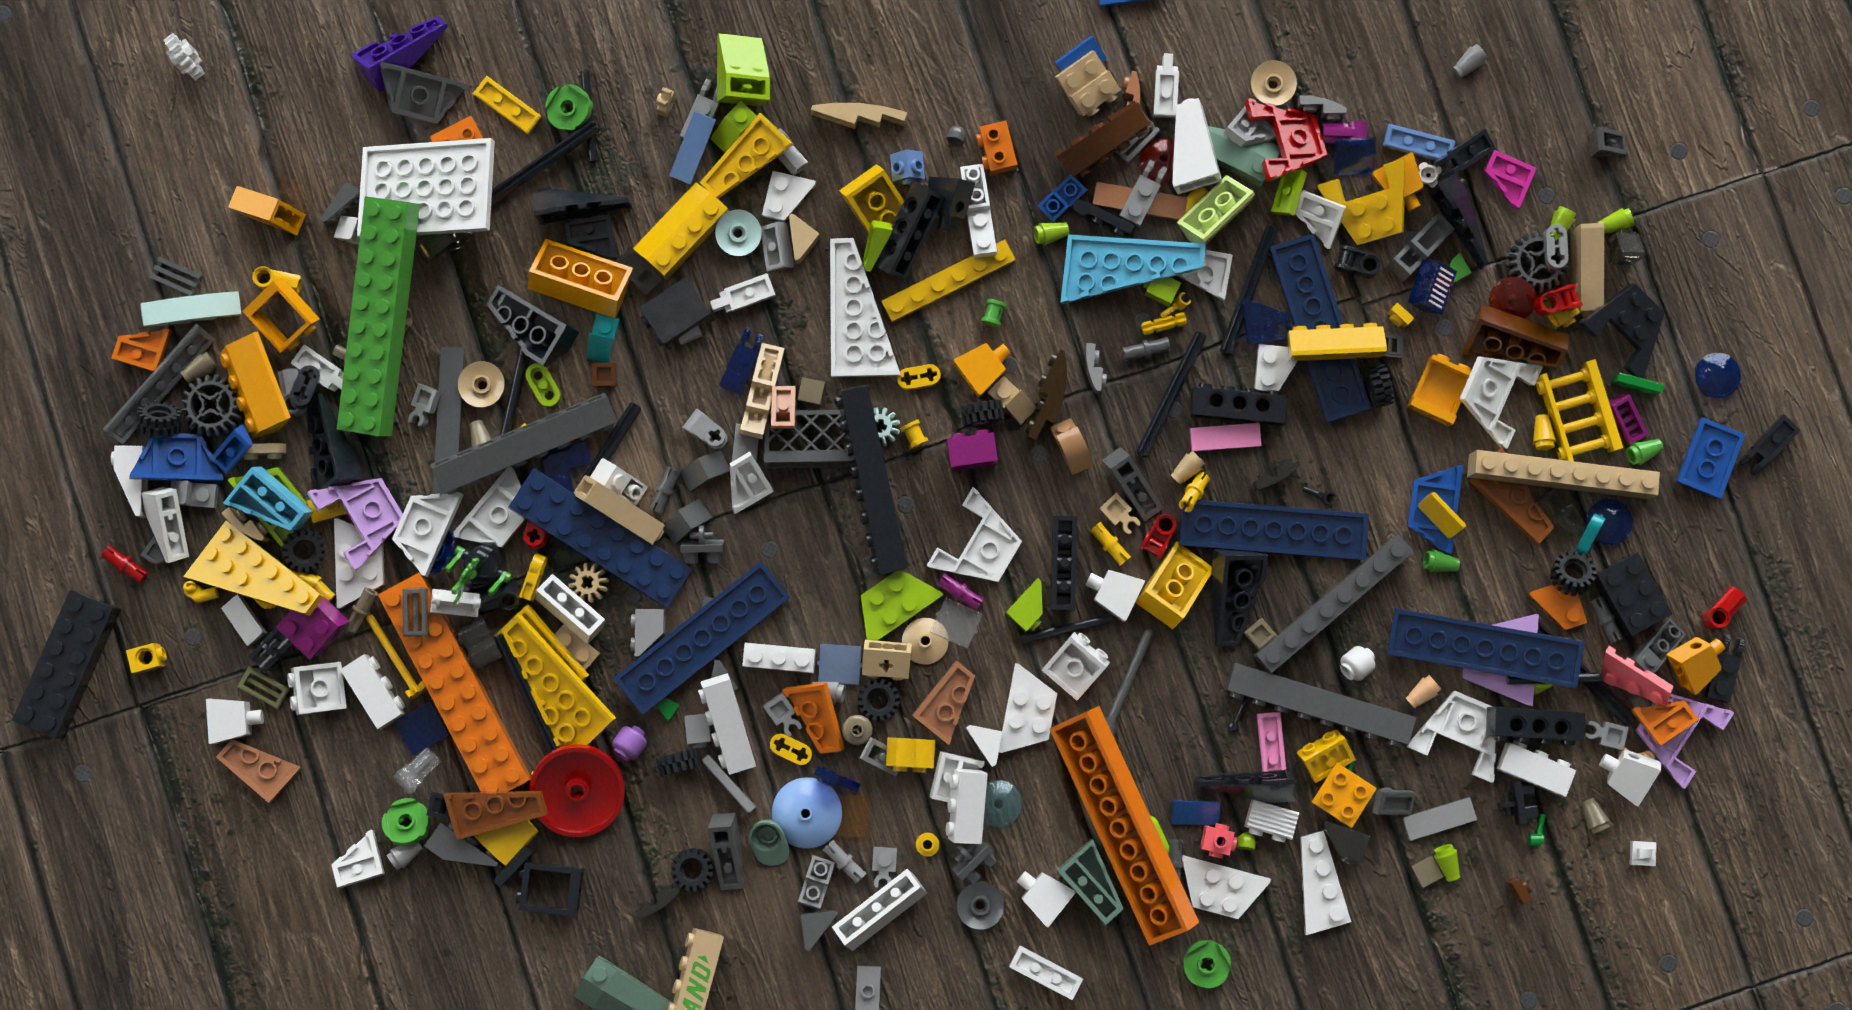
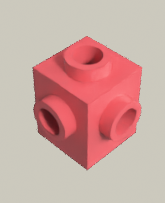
(1210, 836)

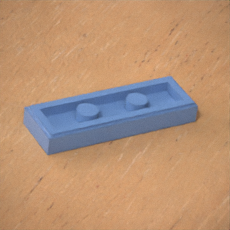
(1419, 143)
(692, 147)

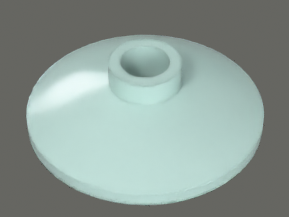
(750, 232)

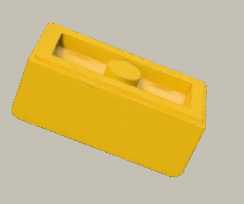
(1441, 515)

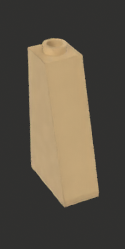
(1588, 265)
(619, 509)

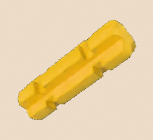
(1164, 323)

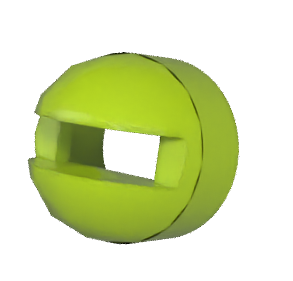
(1246, 841)

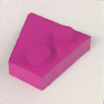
(1509, 176)

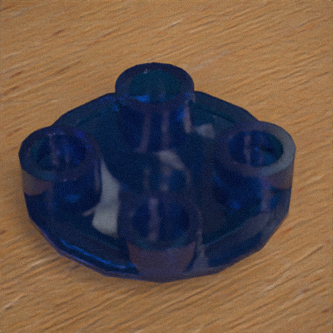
(1717, 375)
(1617, 522)

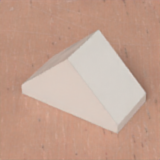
(987, 741)

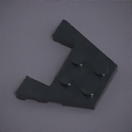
(1635, 318)

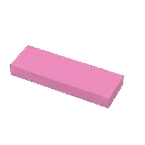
(1225, 437)
(1271, 741)

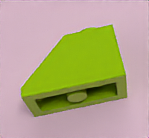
(732, 126)
(1028, 607)

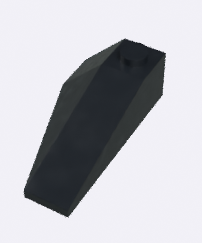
(559, 205)
(1456, 206)
(535, 331)
(333, 455)
(1234, 590)
(1264, 786)

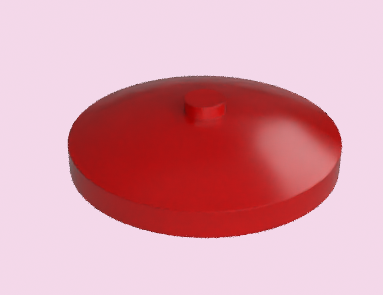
(579, 789)

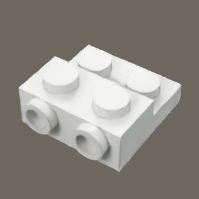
(1076, 665)
(317, 688)

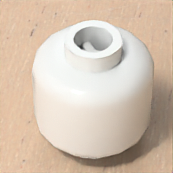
(1357, 663)

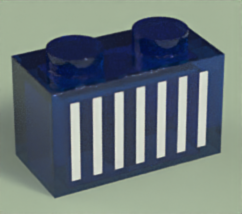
(1432, 286)

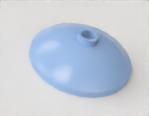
(823, 807)

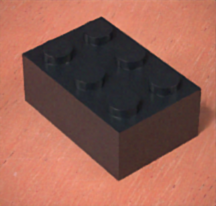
(1631, 595)

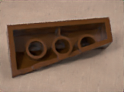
(1104, 140)
(1515, 338)

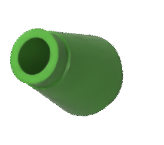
(1643, 451)
(1440, 562)

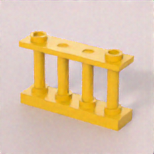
(1596, 395)

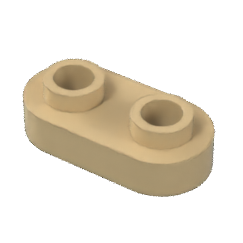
(271, 450)

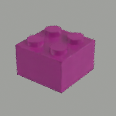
(971, 451)
(313, 632)

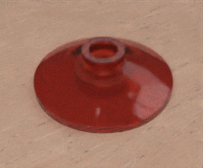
(1152, 151)
(1515, 289)

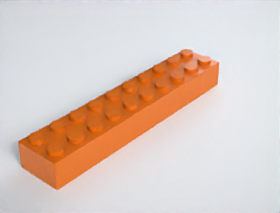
(458, 693)
(1124, 826)

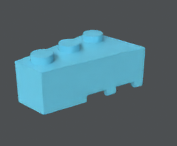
(269, 499)

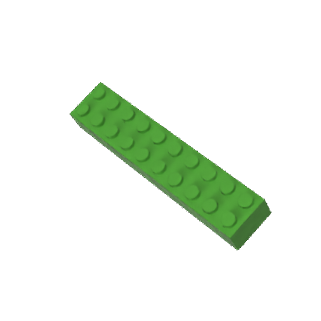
(378, 316)

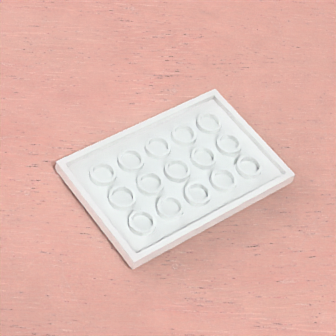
(444, 177)

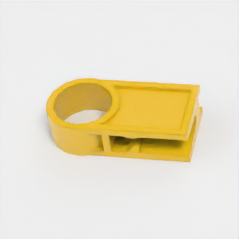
(533, 577)

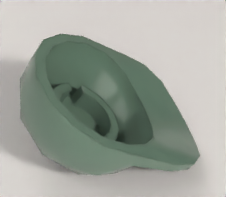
(769, 842)

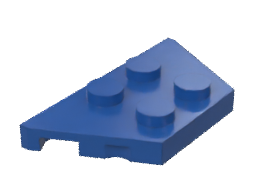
(176, 459)
(1447, 487)

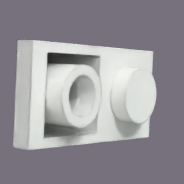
(619, 481)

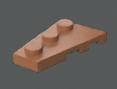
(944, 703)
(259, 770)

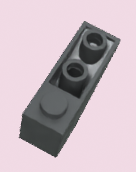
(1657, 646)
(465, 850)

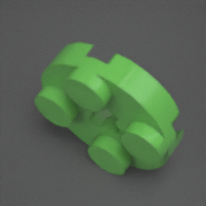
(581, 107)
(396, 815)
(1210, 950)

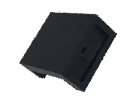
(675, 313)

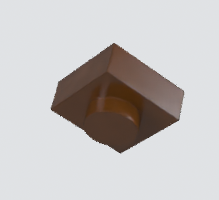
(604, 374)
(1520, 890)

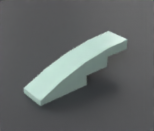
(190, 308)

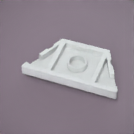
(491, 517)
(425, 527)
(370, 574)
(1027, 711)
(1221, 887)

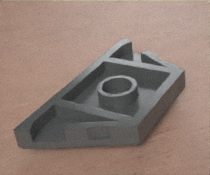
(419, 93)

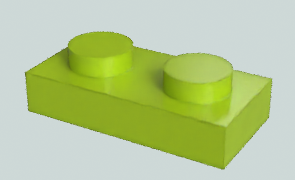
(1289, 193)

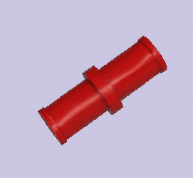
(124, 564)

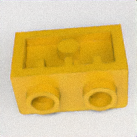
(1324, 753)

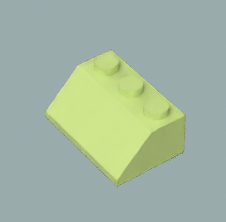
(1215, 210)

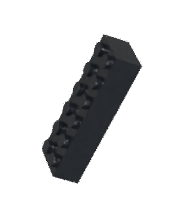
(66, 664)

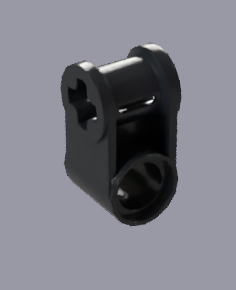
(1355, 262)

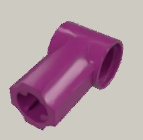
(1334, 131)

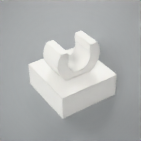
(1642, 853)

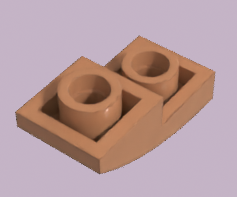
(1132, 88)

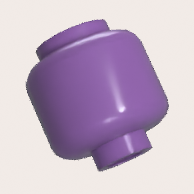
(629, 743)

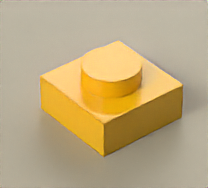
(1400, 316)

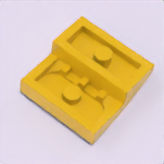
(507, 841)

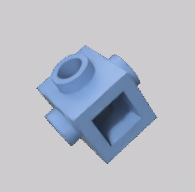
(907, 167)

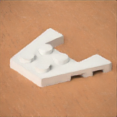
(1488, 391)
(988, 549)
(1464, 722)

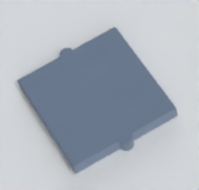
(839, 664)

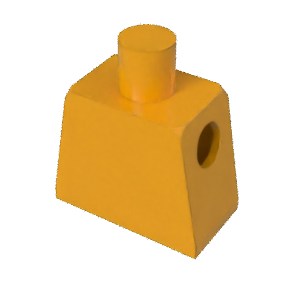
(1412, 181)
(982, 367)
(1696, 663)

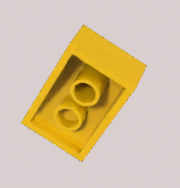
(873, 197)
(1174, 585)

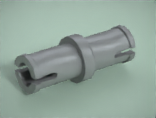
(844, 861)

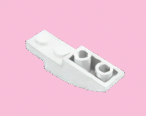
(979, 213)

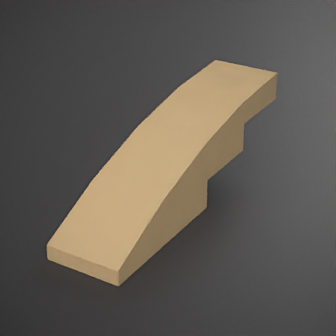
(850, 113)
(761, 391)

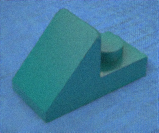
(602, 338)

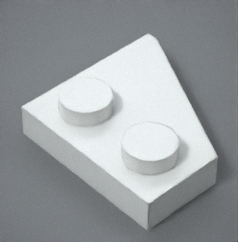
(785, 195)
(1272, 367)
(359, 862)

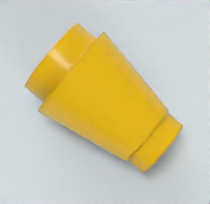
(1543, 433)

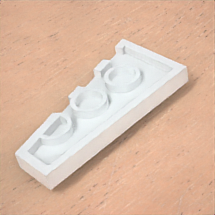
(1322, 893)

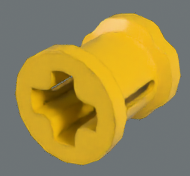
(914, 434)

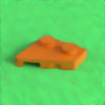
(1563, 608)
(1666, 722)

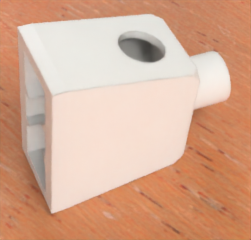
(1116, 592)
(230, 719)
(1631, 774)
(1045, 896)

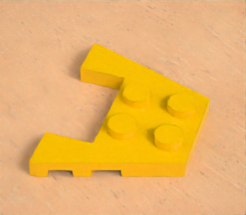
(1376, 213)

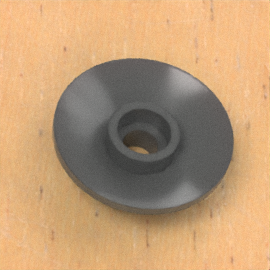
(980, 918)

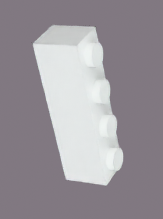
(727, 723)
(879, 910)

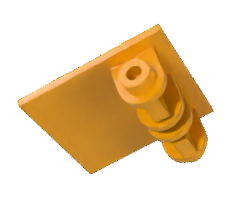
(1344, 795)

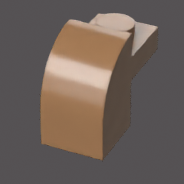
(1072, 446)

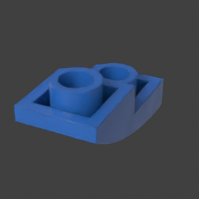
(1062, 198)

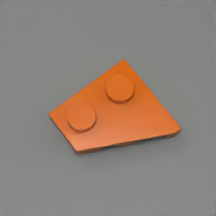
(143, 349)

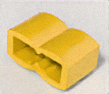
(910, 753)

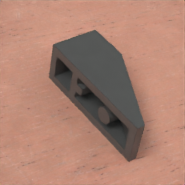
(1132, 483)
(727, 851)

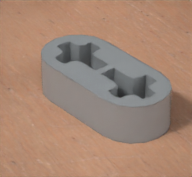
(1549, 247)

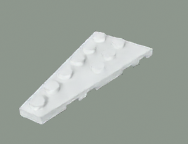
(857, 330)

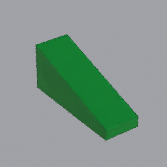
(668, 708)

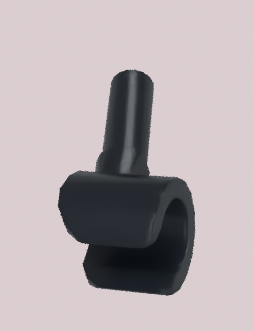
(1322, 496)

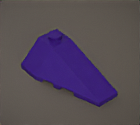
(400, 50)

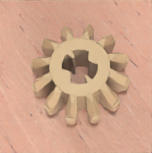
(597, 582)

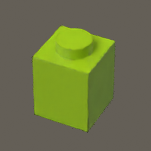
(1162, 290)

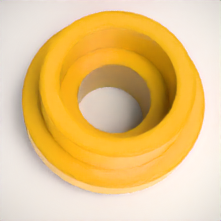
(927, 836)

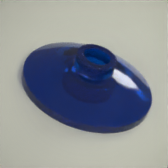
(445, 554)

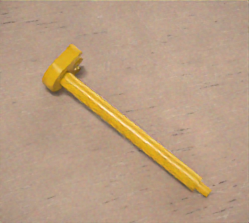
(415, 690)

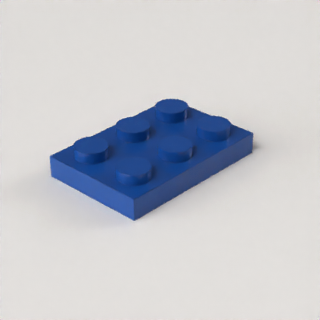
(1710, 458)

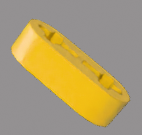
(917, 371)
(793, 744)

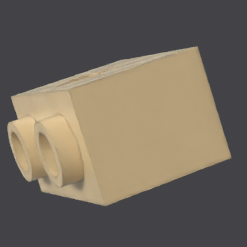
(877, 651)

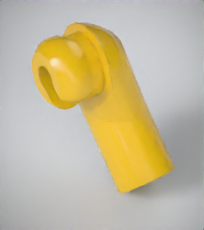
(198, 594)

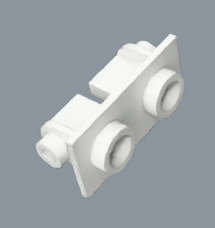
(443, 601)

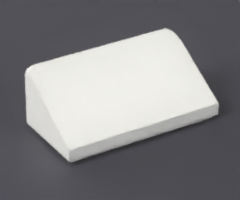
(243, 619)

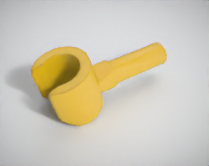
(1177, 304)

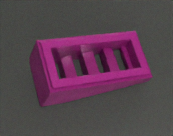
(1633, 414)

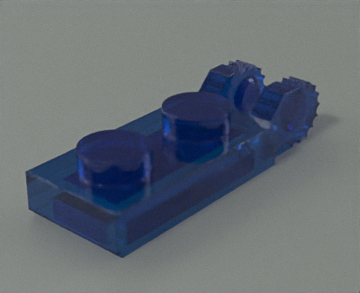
(741, 364)

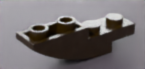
(1053, 388)

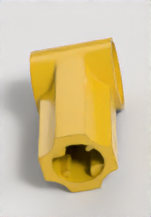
(293, 280)

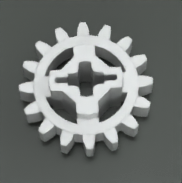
(184, 56)

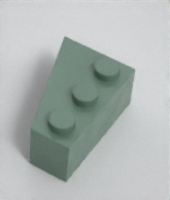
(1090, 880)

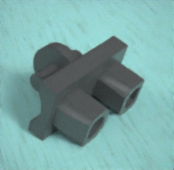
(702, 542)
(970, 858)

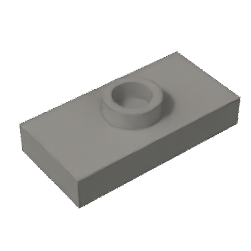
(868, 987)

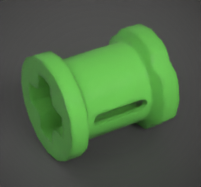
(993, 313)

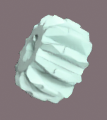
(887, 424)

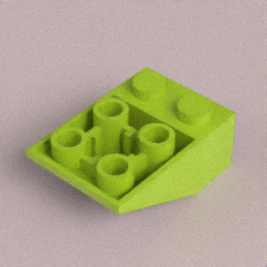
(742, 70)

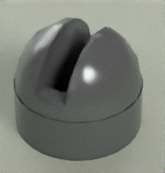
(956, 135)

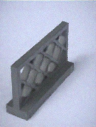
(806, 458)

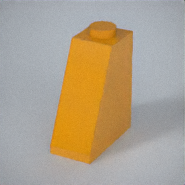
(267, 210)

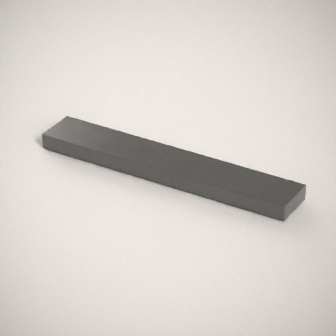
(159, 382)

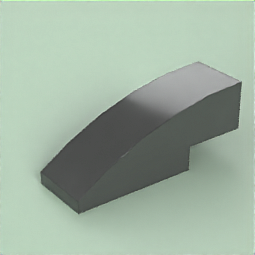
(1420, 247)

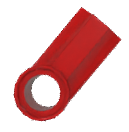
(1725, 607)

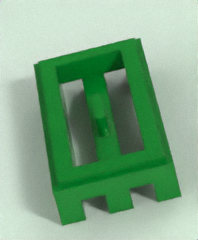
(1637, 384)

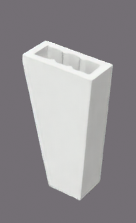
(1194, 153)

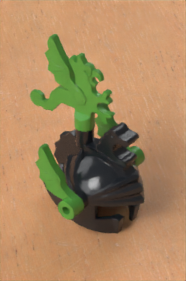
(481, 569)

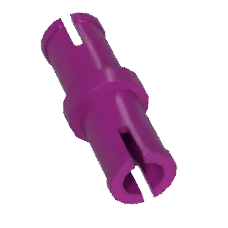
(960, 591)

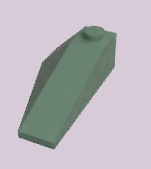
(1245, 160)
(613, 989)

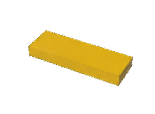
(507, 105)

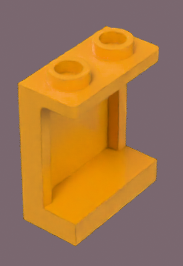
(1440, 389)

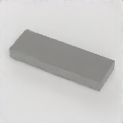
(728, 783)
(1439, 818)

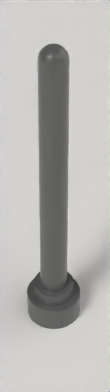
(1128, 679)

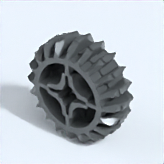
(1528, 257)
(206, 411)

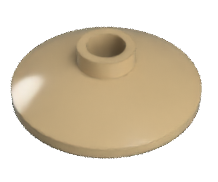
(1275, 72)
(471, 378)
(924, 653)

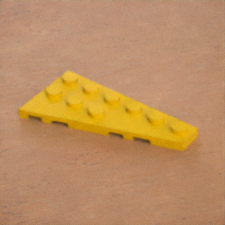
(245, 568)
(561, 696)

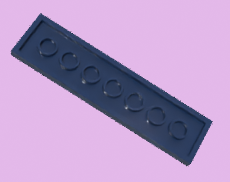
(1311, 305)
(1275, 530)
(599, 538)
(701, 638)
(1486, 648)

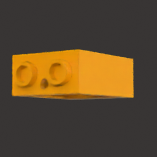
(266, 326)

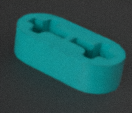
(1590, 534)

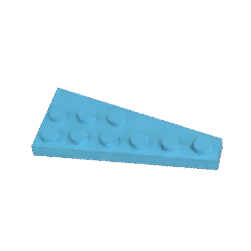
(1111, 264)

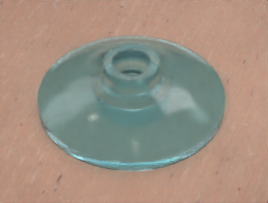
(1011, 804)

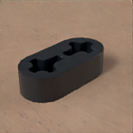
(310, 389)

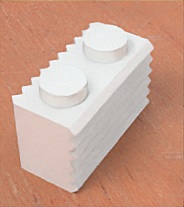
(1271, 820)

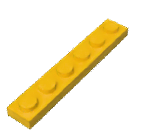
(946, 282)

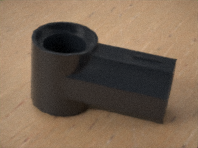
(501, 598)

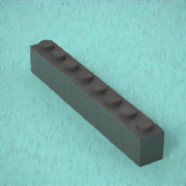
(523, 443)
(1333, 603)
(1320, 704)

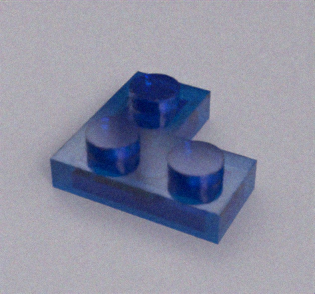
(561, 461)

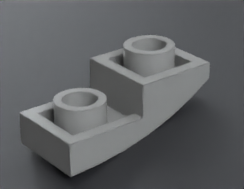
(1328, 109)
(1095, 374)
(816, 882)

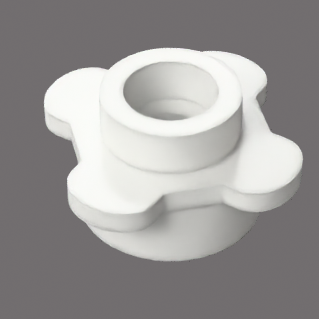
(1434, 171)

